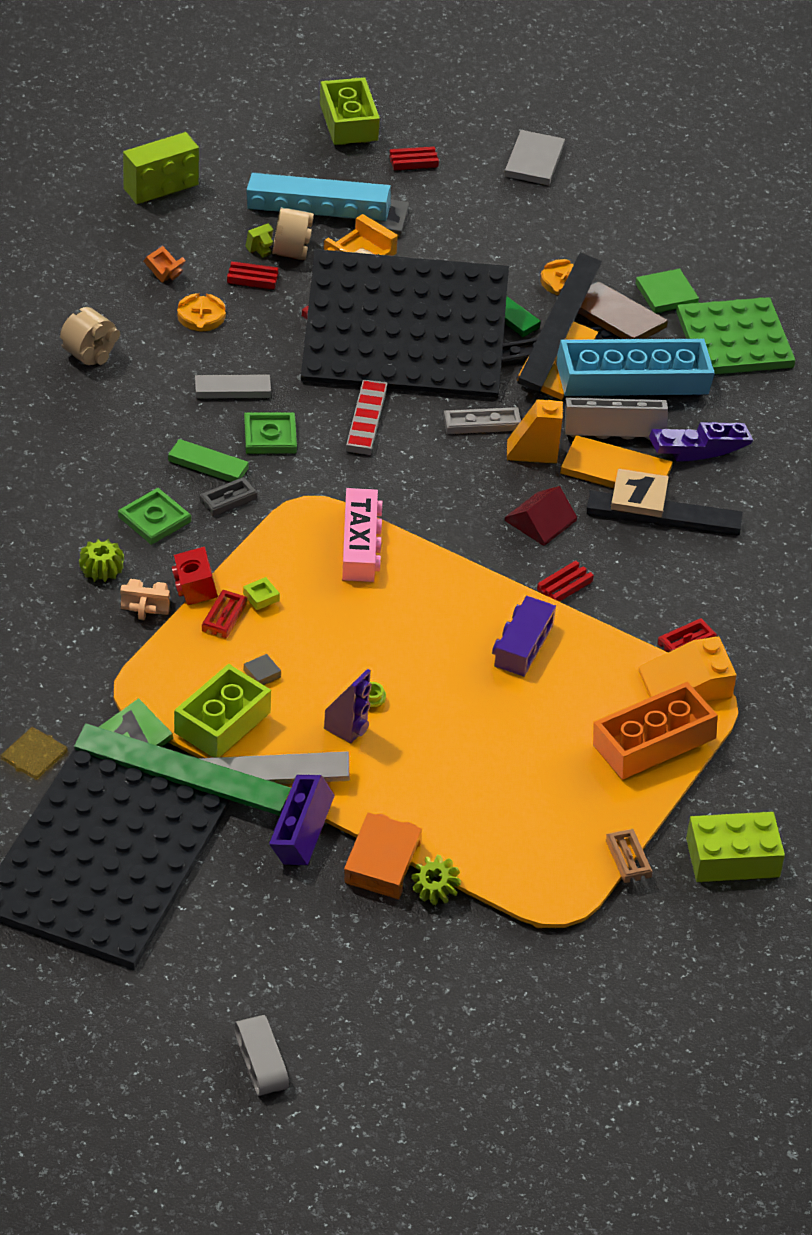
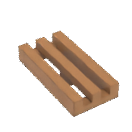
(634, 872)

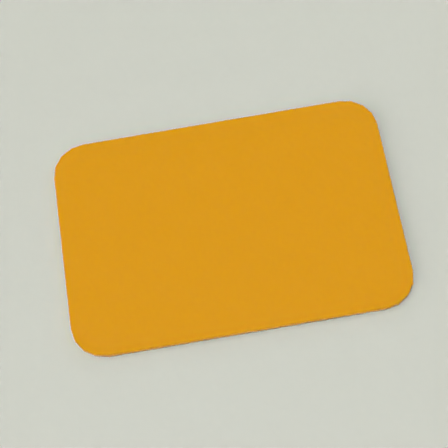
(465, 750)

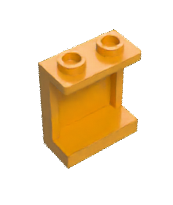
(366, 235)

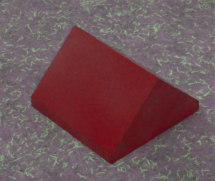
(543, 515)

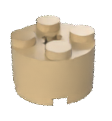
(292, 233)
(89, 336)

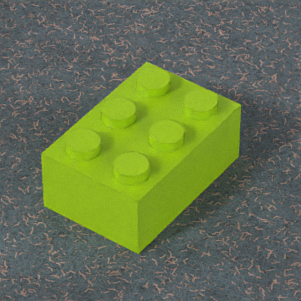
(349, 111)
(161, 167)
(222, 711)
(735, 846)

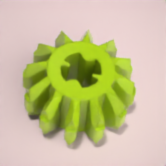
(101, 560)
(436, 869)

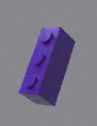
(524, 635)
(302, 819)

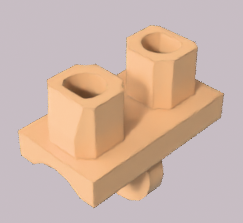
(145, 600)

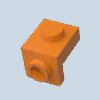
(164, 265)

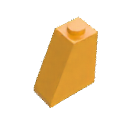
(537, 434)

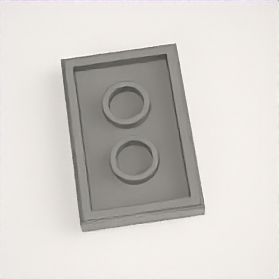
(534, 157)

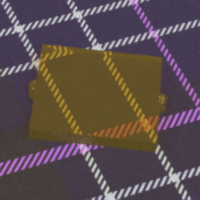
(34, 753)

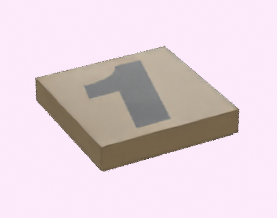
(639, 492)

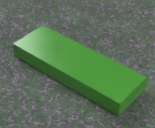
(208, 461)

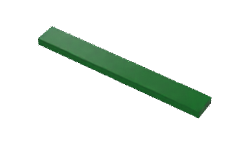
(183, 769)

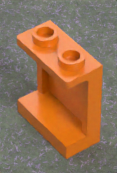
(382, 854)

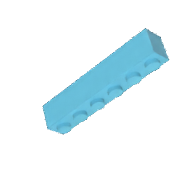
(319, 196)

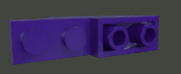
(705, 442)

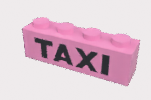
(360, 535)

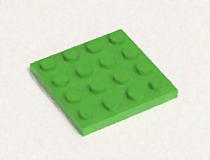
(738, 334)

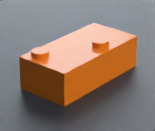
(655, 730)

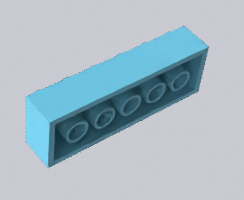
(634, 367)

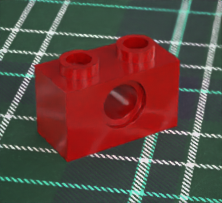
(194, 576)

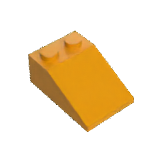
(700, 663)

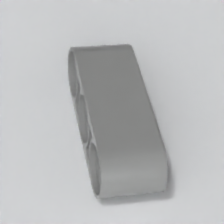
(261, 1055)

